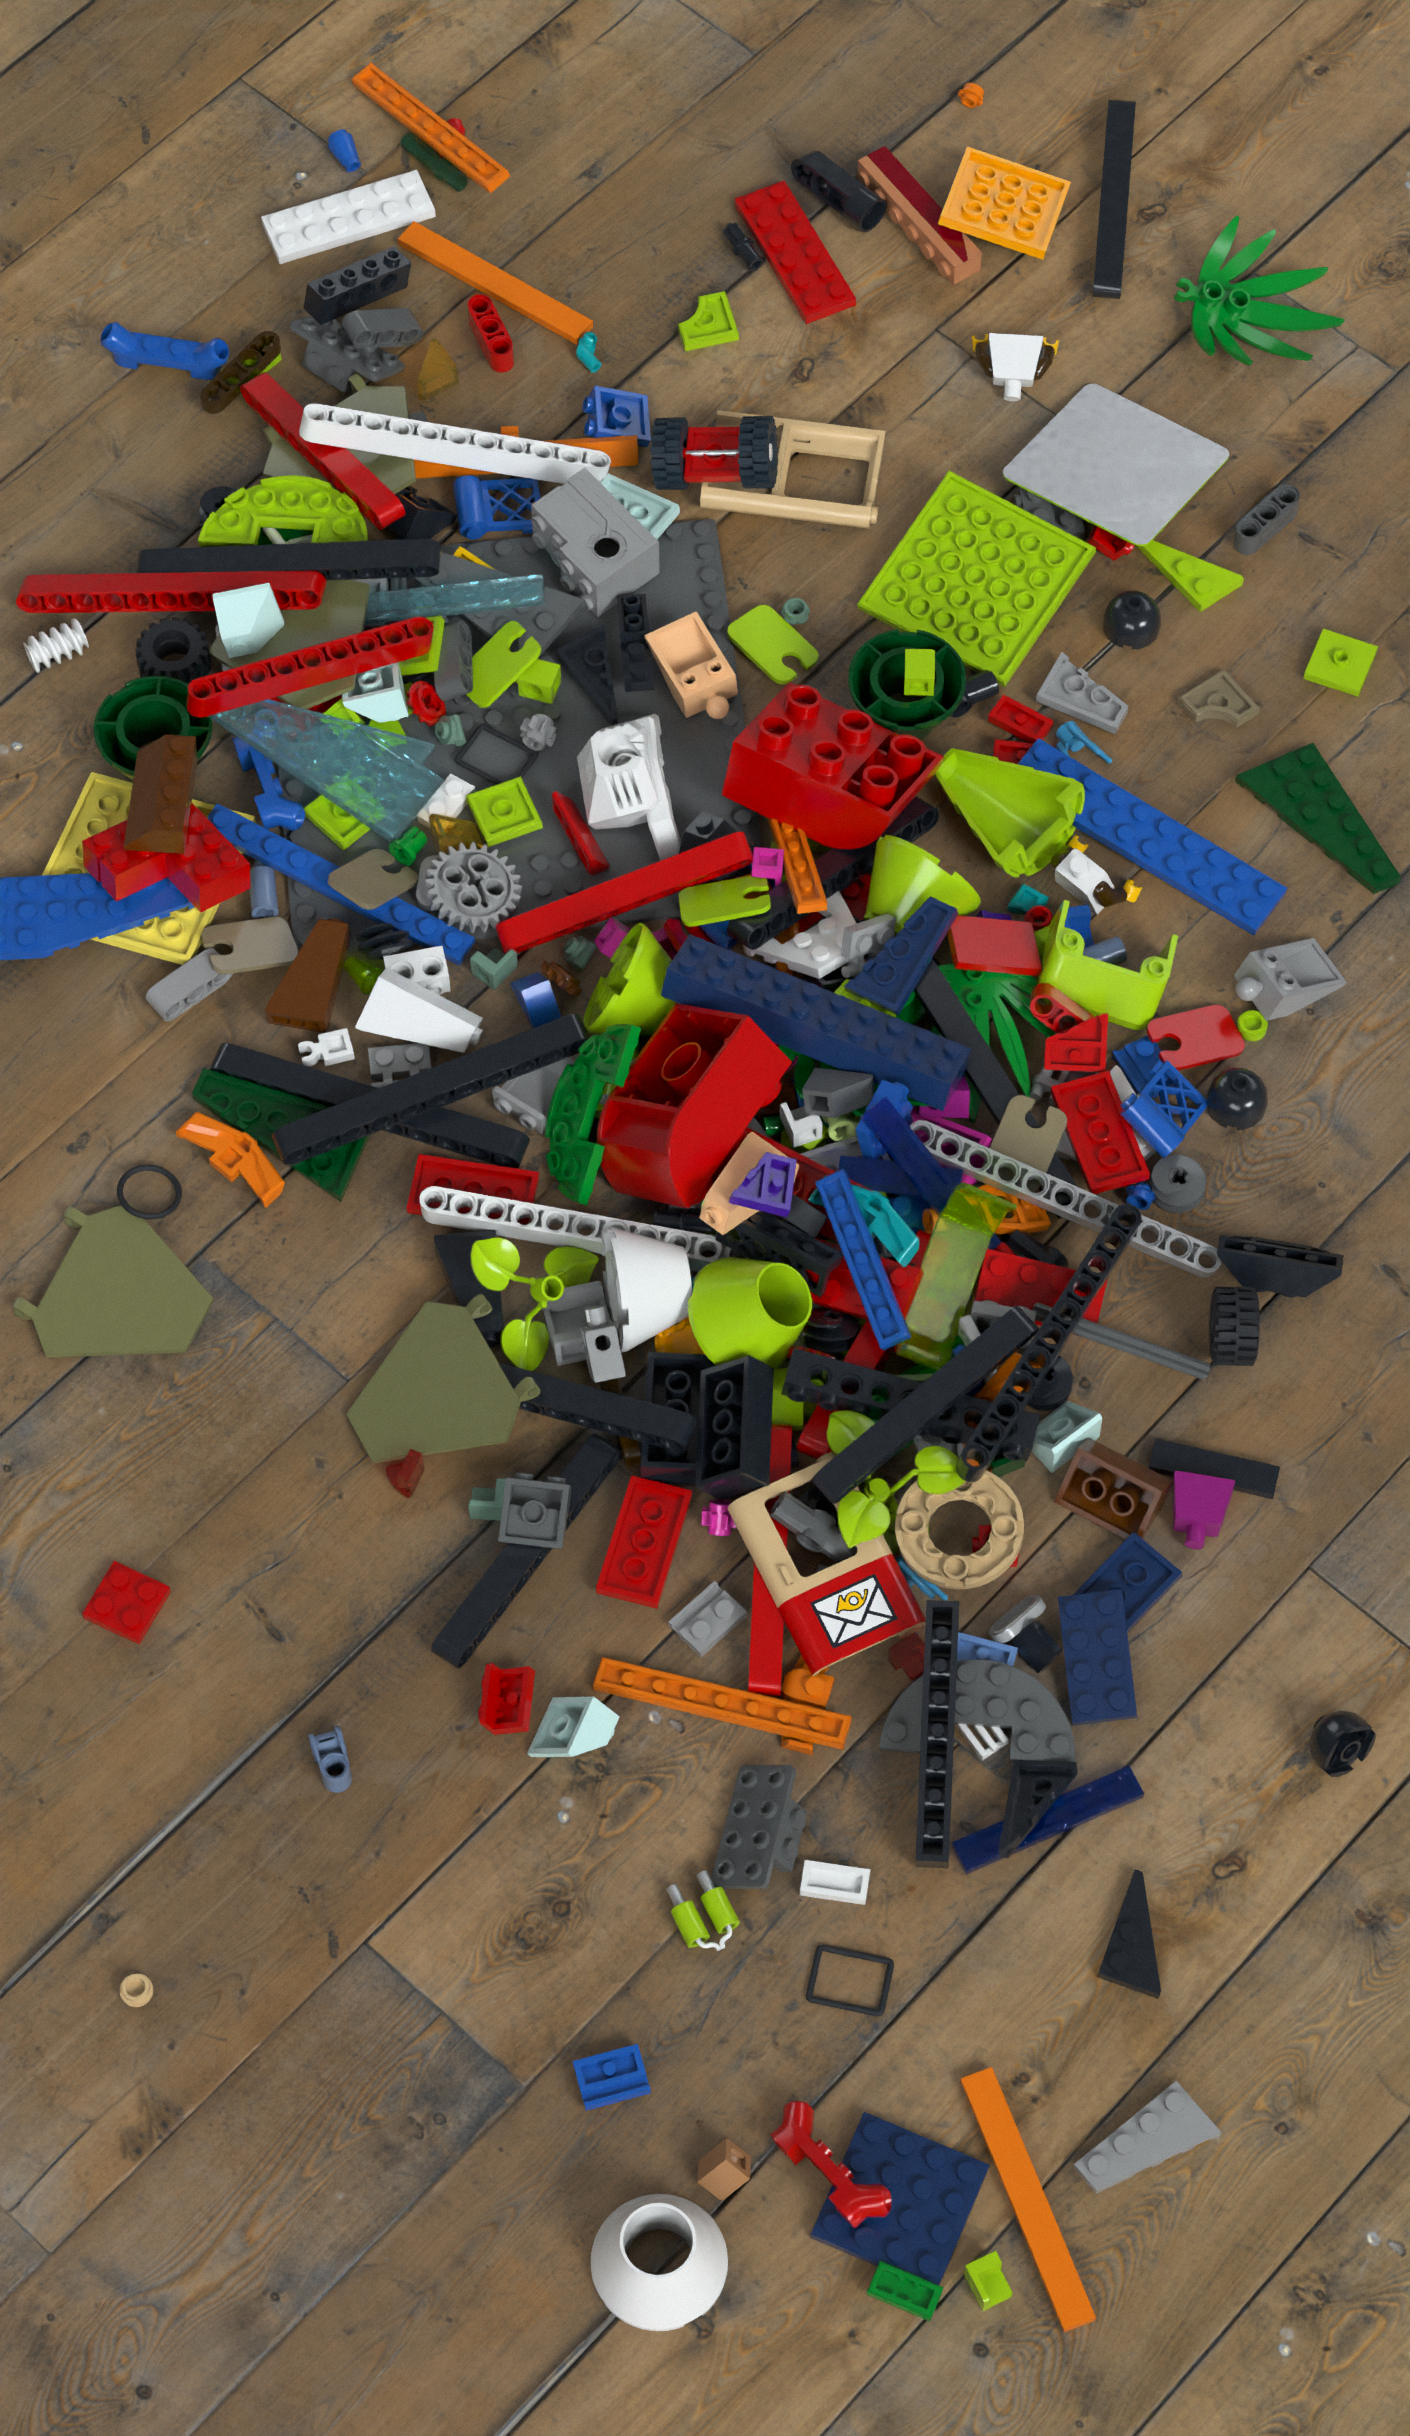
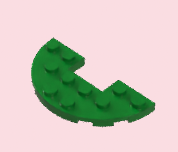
(574, 1106)

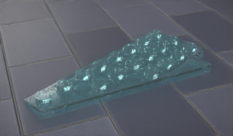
(353, 765)

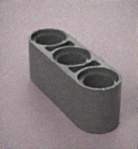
(382, 328)
(1266, 519)
(455, 662)

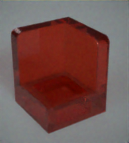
(908, 1655)

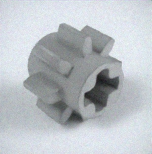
(538, 732)

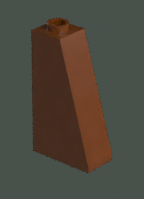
(312, 981)

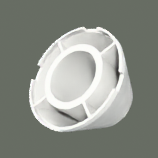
(644, 1285)
(666, 2299)

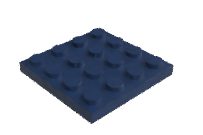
(929, 2193)

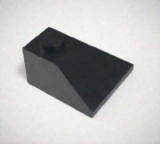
(704, 830)

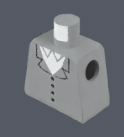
(602, 1360)

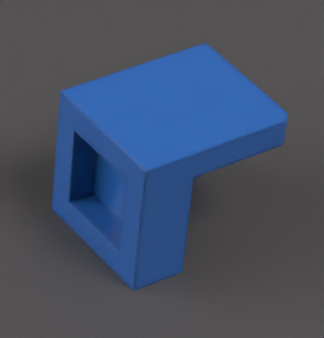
(1079, 919)

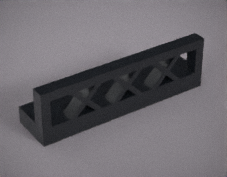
(783, 1239)

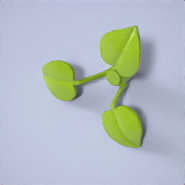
(494, 1264)
(865, 1514)

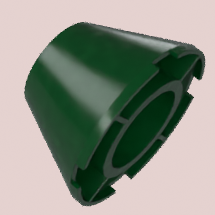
(879, 673)
(143, 714)

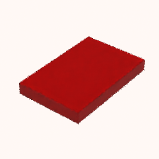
(994, 946)

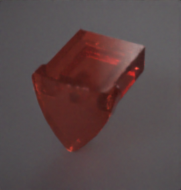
(407, 1474)

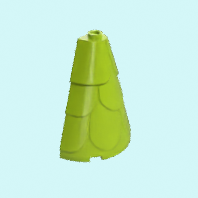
(1012, 808)

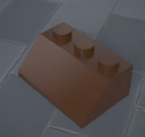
(1112, 1490)

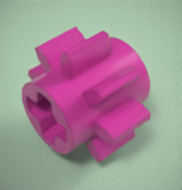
(718, 1517)

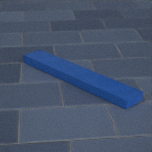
(863, 1259)

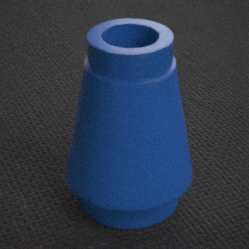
(344, 149)

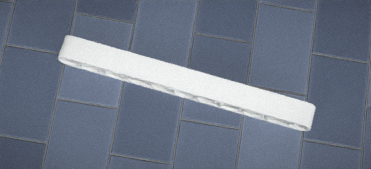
(449, 444)
(544, 1216)

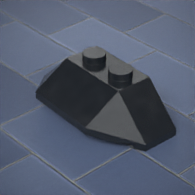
(1278, 1265)

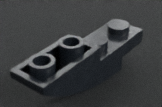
(634, 648)

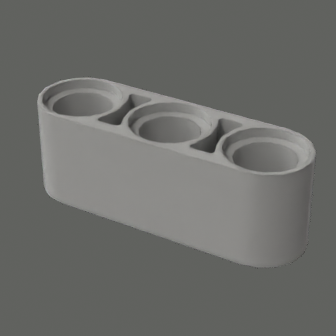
(186, 986)

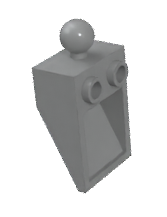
(1287, 978)

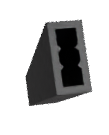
(455, 1261)

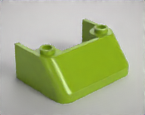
(1101, 986)

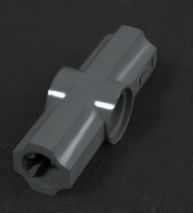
(813, 1528)

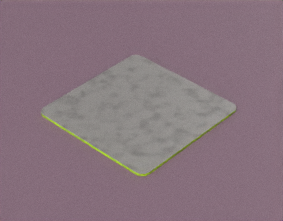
(1116, 464)

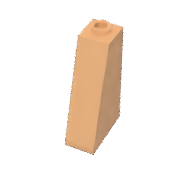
(716, 1207)

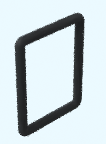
(458, 761)
(845, 2006)

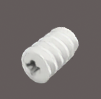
(56, 644)

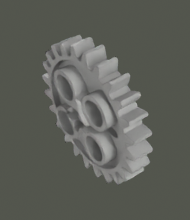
(472, 887)

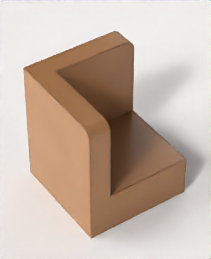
(724, 2169)

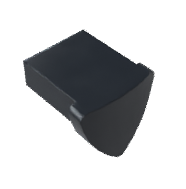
(1036, 1646)

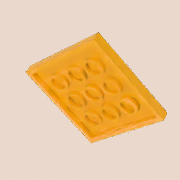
(1004, 203)

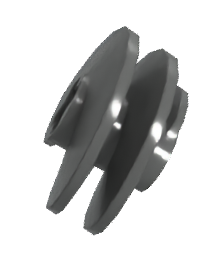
(1178, 1170)

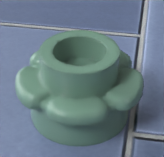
(795, 605)

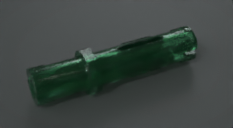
(441, 167)

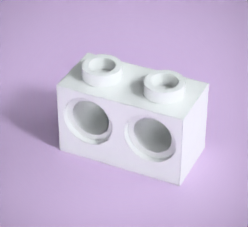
(416, 966)

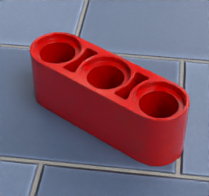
(490, 333)
(1060, 1006)

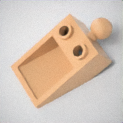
(693, 666)

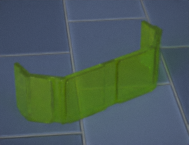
(950, 1273)

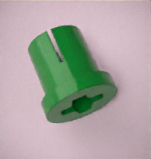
(407, 846)

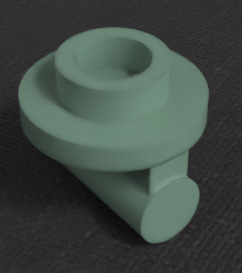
(450, 730)
(578, 952)

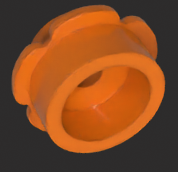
(971, 95)

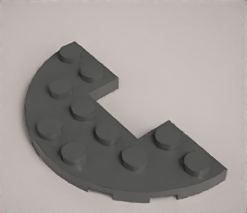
(990, 1697)

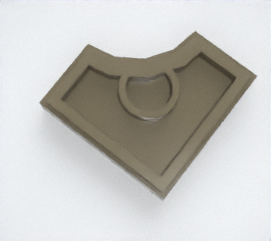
(1219, 699)

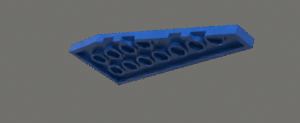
(67, 909)

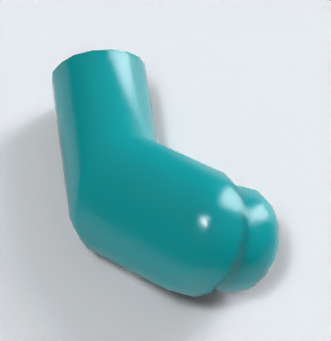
(585, 352)

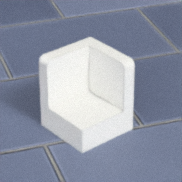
(800, 1126)

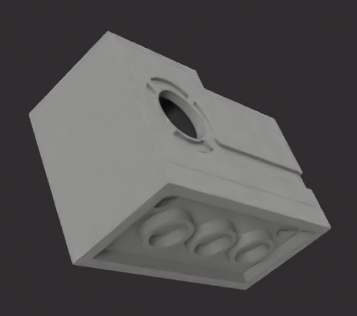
(594, 542)

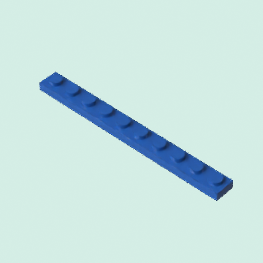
(314, 873)

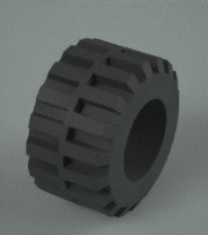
(171, 638)
(1234, 1326)

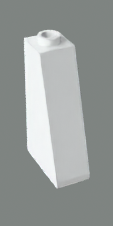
(417, 1015)

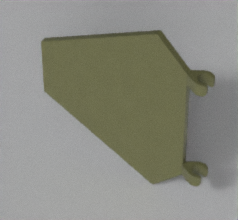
(391, 470)
(338, 616)
(117, 1292)
(438, 1389)

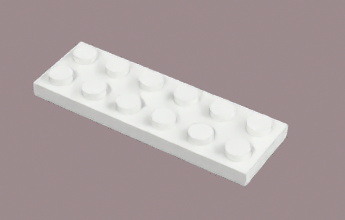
(348, 216)

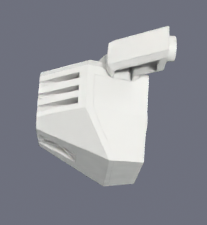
(627, 783)

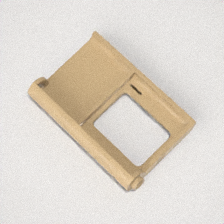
(811, 439)

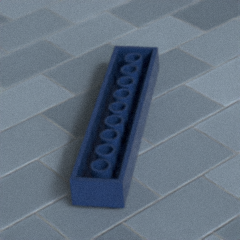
(817, 1021)

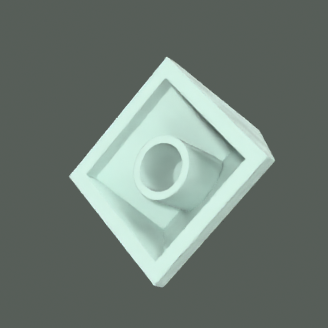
(1063, 1433)

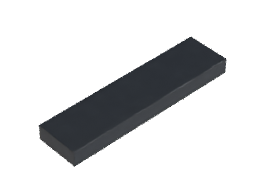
(1249, 1475)

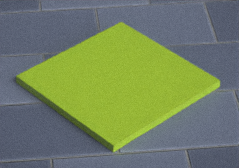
(977, 576)

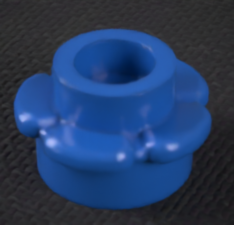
(1140, 1195)

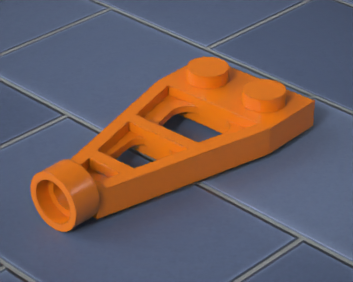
(1025, 1217)

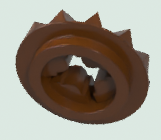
(562, 977)

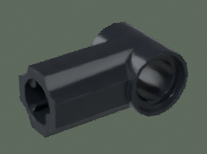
(977, 689)
(1028, 1247)

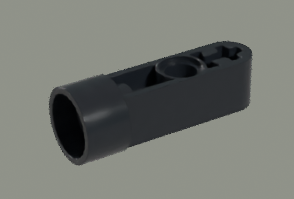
(839, 190)

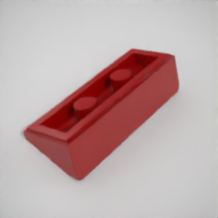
(579, 834)

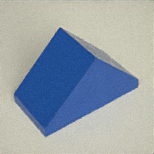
(536, 999)

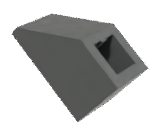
(837, 1092)

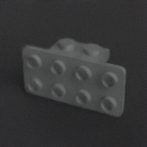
(335, 358)
(759, 1829)

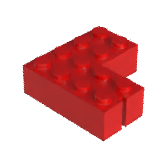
(205, 874)

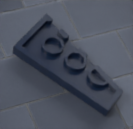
(901, 963)

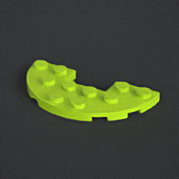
(285, 504)

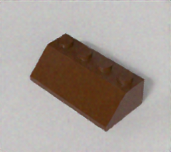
(162, 795)

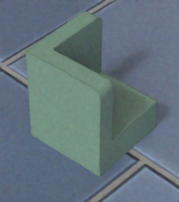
(494, 967)
(487, 1502)

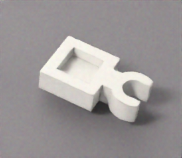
(332, 1048)

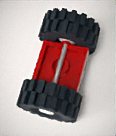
(714, 453)

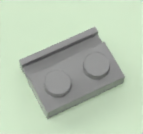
(707, 1619)

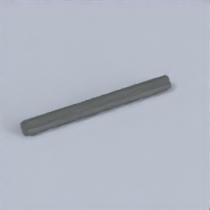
(1132, 1345)

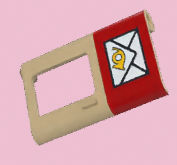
(839, 1606)

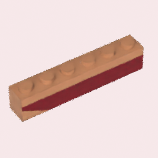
(919, 215)

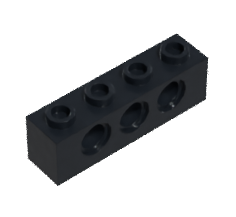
(357, 285)

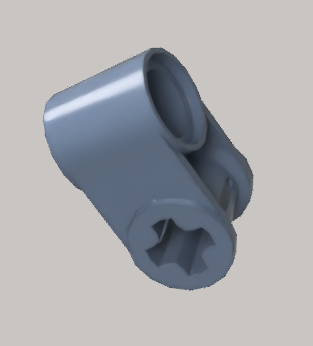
(331, 1754)

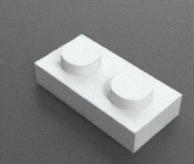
(447, 800)

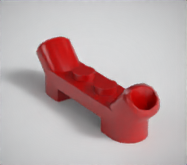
(851, 2200)

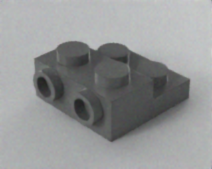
(1049, 512)
(535, 1511)

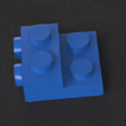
(617, 414)
(897, 1095)

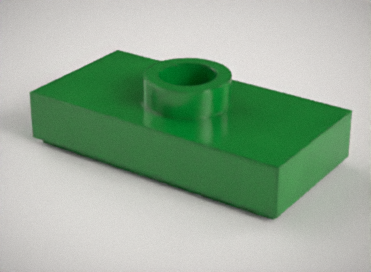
(905, 2291)

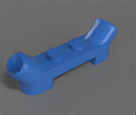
(132, 348)
(271, 807)

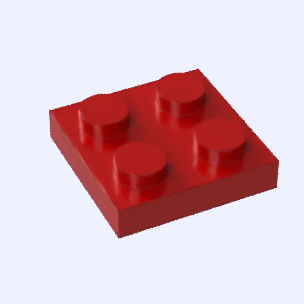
(126, 1602)

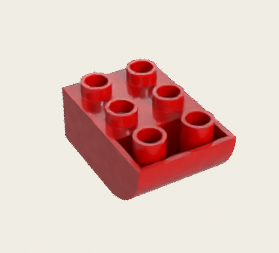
(826, 769)
(687, 1104)

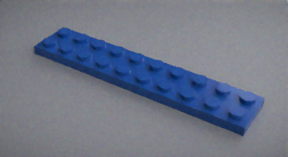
(1164, 845)

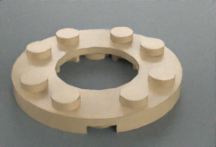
(956, 1570)

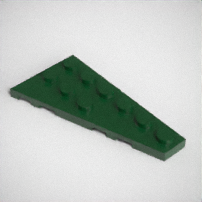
(1319, 809)
(264, 1110)

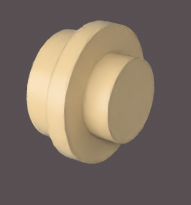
(136, 1990)

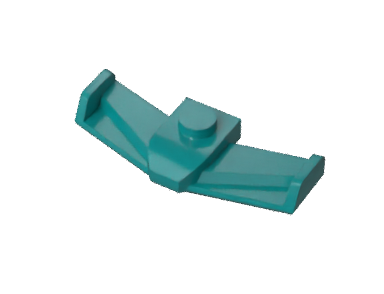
(883, 1223)

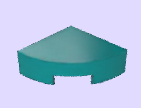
(1026, 899)

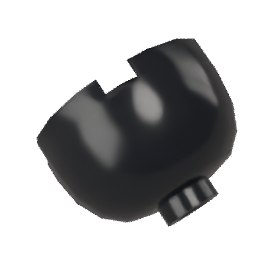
(1132, 620)
(1237, 1098)
(1339, 1741)

